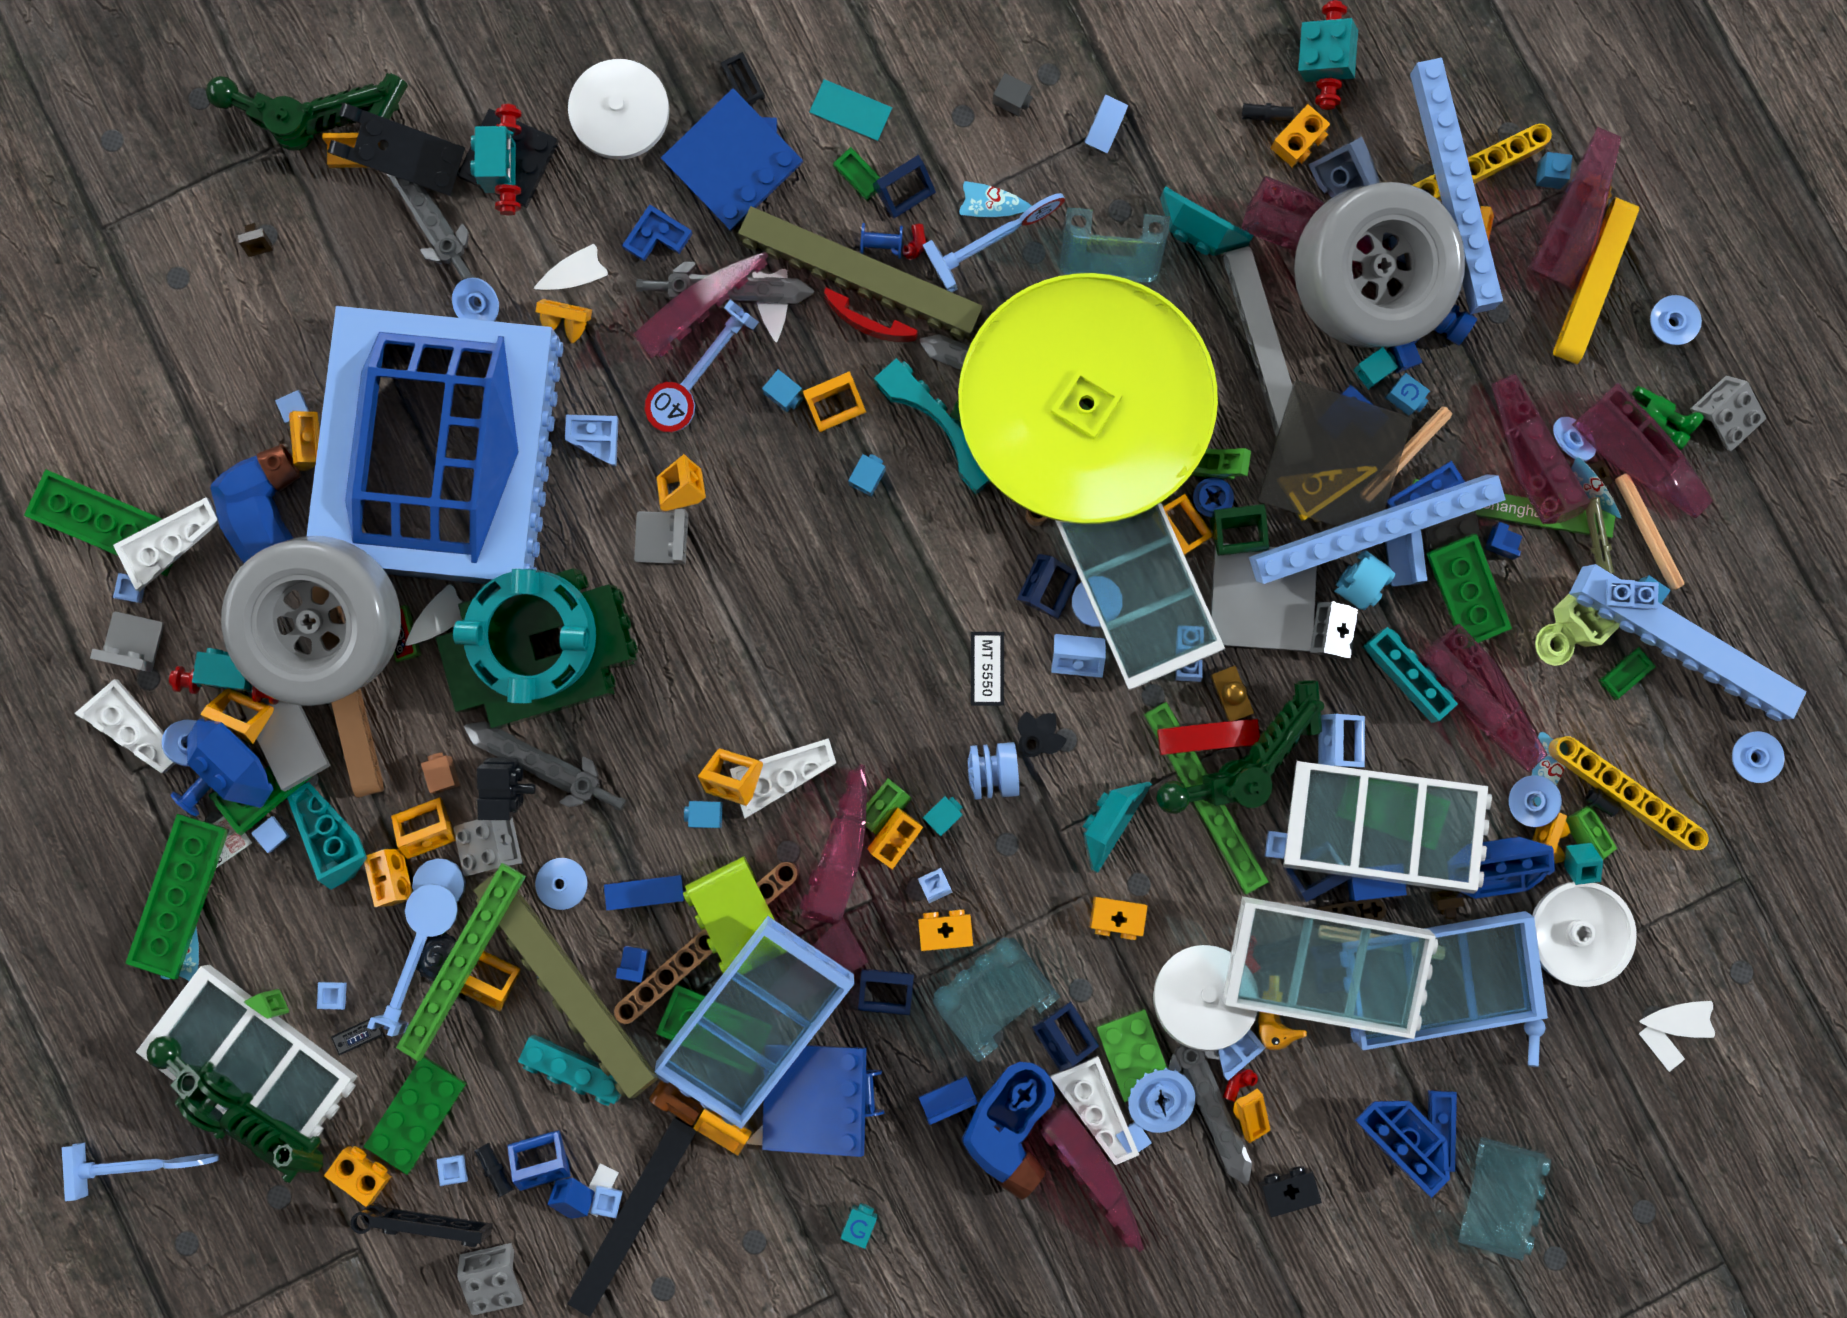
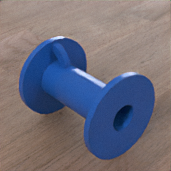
(882, 241)
(191, 796)
(869, 1098)

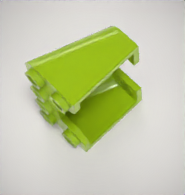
(728, 908)

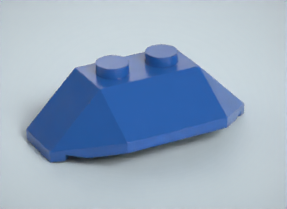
(227, 764)
(1513, 866)
(1409, 1142)

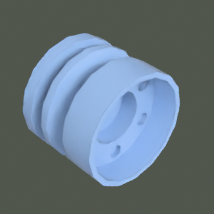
(994, 770)

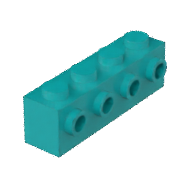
(1410, 675)
(568, 1067)

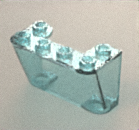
(1116, 256)
(992, 995)
(1505, 1198)

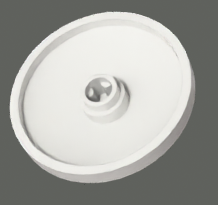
(618, 109)
(1584, 934)
(1191, 1001)

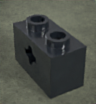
(1302, 1196)

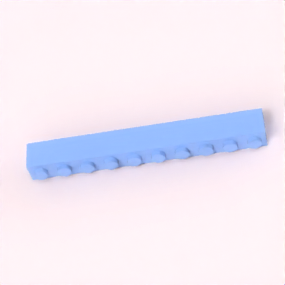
(1456, 182)
(1377, 528)
(1694, 647)

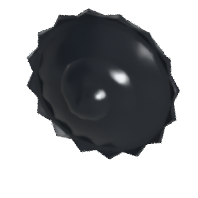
(434, 955)

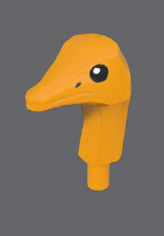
(1275, 1034)

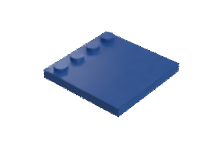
(732, 159)
(819, 1104)

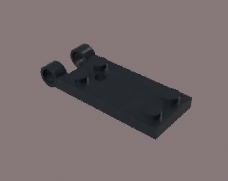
(409, 154)
(399, 1220)

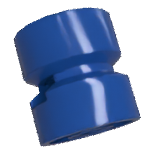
(1456, 325)

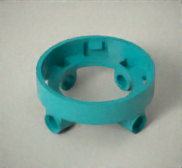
(576, 635)

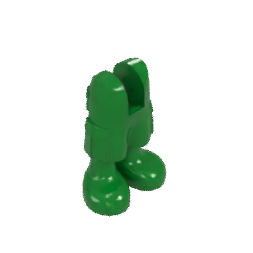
(1662, 410)

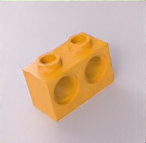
(1297, 134)
(388, 877)
(354, 1182)

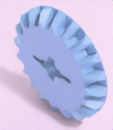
(1177, 1104)

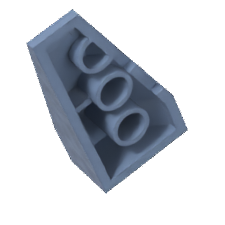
(1345, 169)

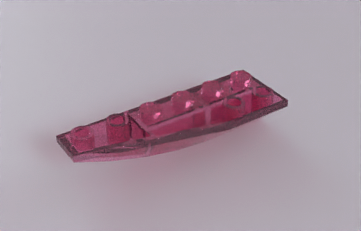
(1282, 212)
(1579, 215)
(693, 305)
(1642, 449)
(1536, 456)
(1483, 694)
(840, 855)
(1092, 1168)

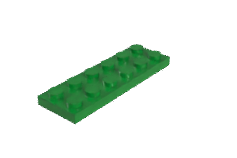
(86, 513)
(177, 896)

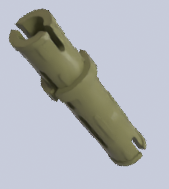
(1605, 562)

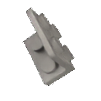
(1732, 410)
(661, 537)
(131, 642)
(486, 845)
(489, 1279)

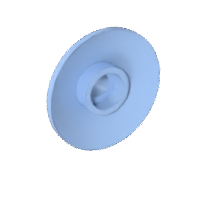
(466, 300)
(1685, 315)
(1571, 440)
(175, 739)
(1769, 755)
(1522, 798)
(574, 883)

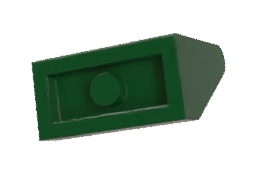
(1240, 517)

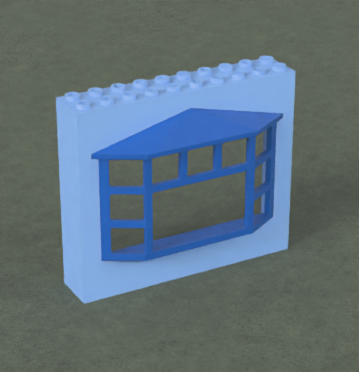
(508, 454)

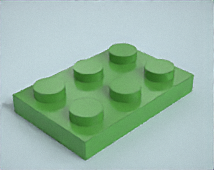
(1131, 1049)

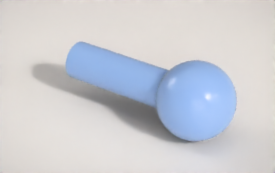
(1534, 1030)

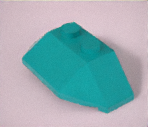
(1201, 227)
(1110, 821)

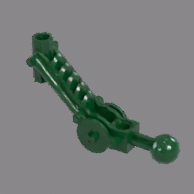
(297, 123)
(1249, 779)
(204, 1088)

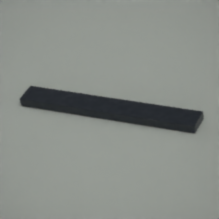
(632, 1217)

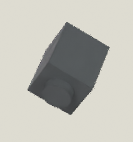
(1012, 95)

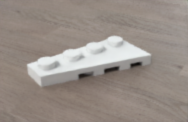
(161, 544)
(126, 722)
(786, 772)
(1095, 1103)

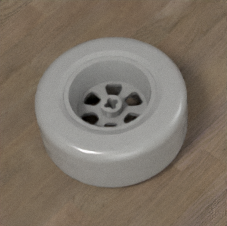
(1431, 253)
(269, 656)

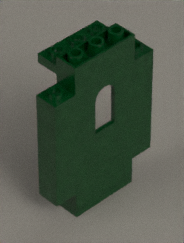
(512, 647)

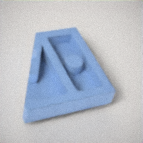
(594, 435)
(1239, 1054)

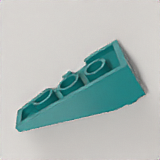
(329, 840)

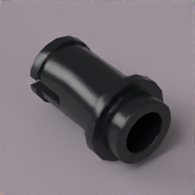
(1604, 803)

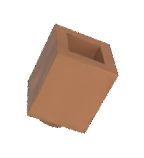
(440, 773)

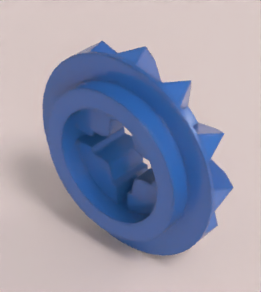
(1213, 486)

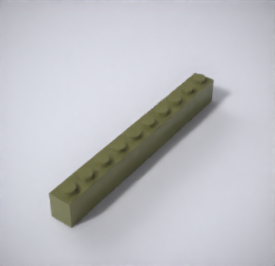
(860, 273)
(574, 996)

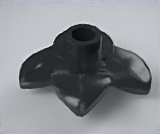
(1042, 732)

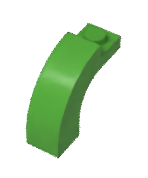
(1223, 463)

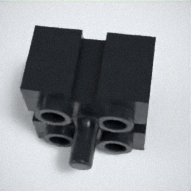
(499, 788)

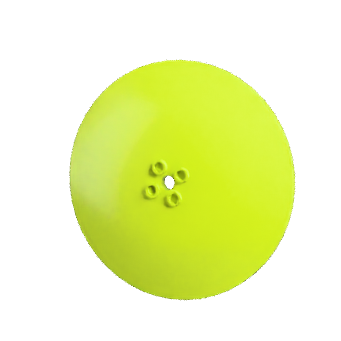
(1098, 343)

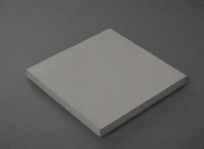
(1259, 614)

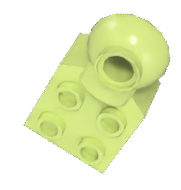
(1573, 626)

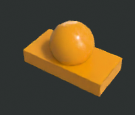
(1252, 1115)

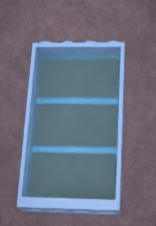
(1480, 980)
(754, 1023)

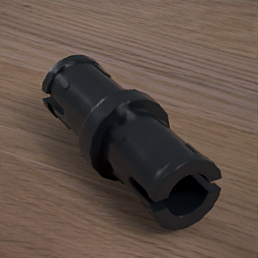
(1267, 112)
(493, 1170)

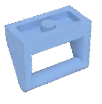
(1332, 737)

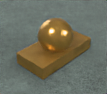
(1232, 694)

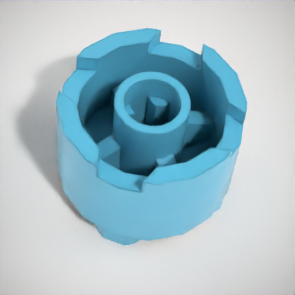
(1364, 581)

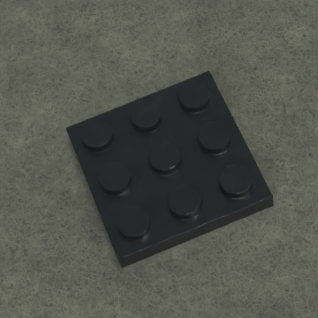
(532, 157)

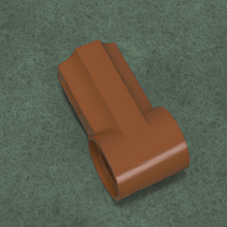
(669, 1098)

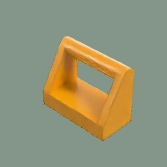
(831, 388)
(304, 438)
(691, 484)
(1195, 518)
(245, 731)
(728, 788)
(426, 838)
(486, 993)
(726, 1135)

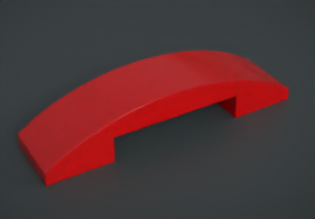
(897, 333)
(1208, 736)

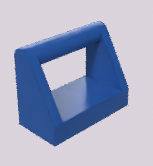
(539, 1173)

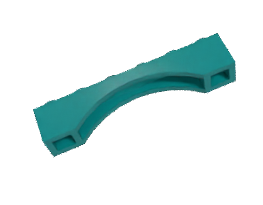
(901, 387)

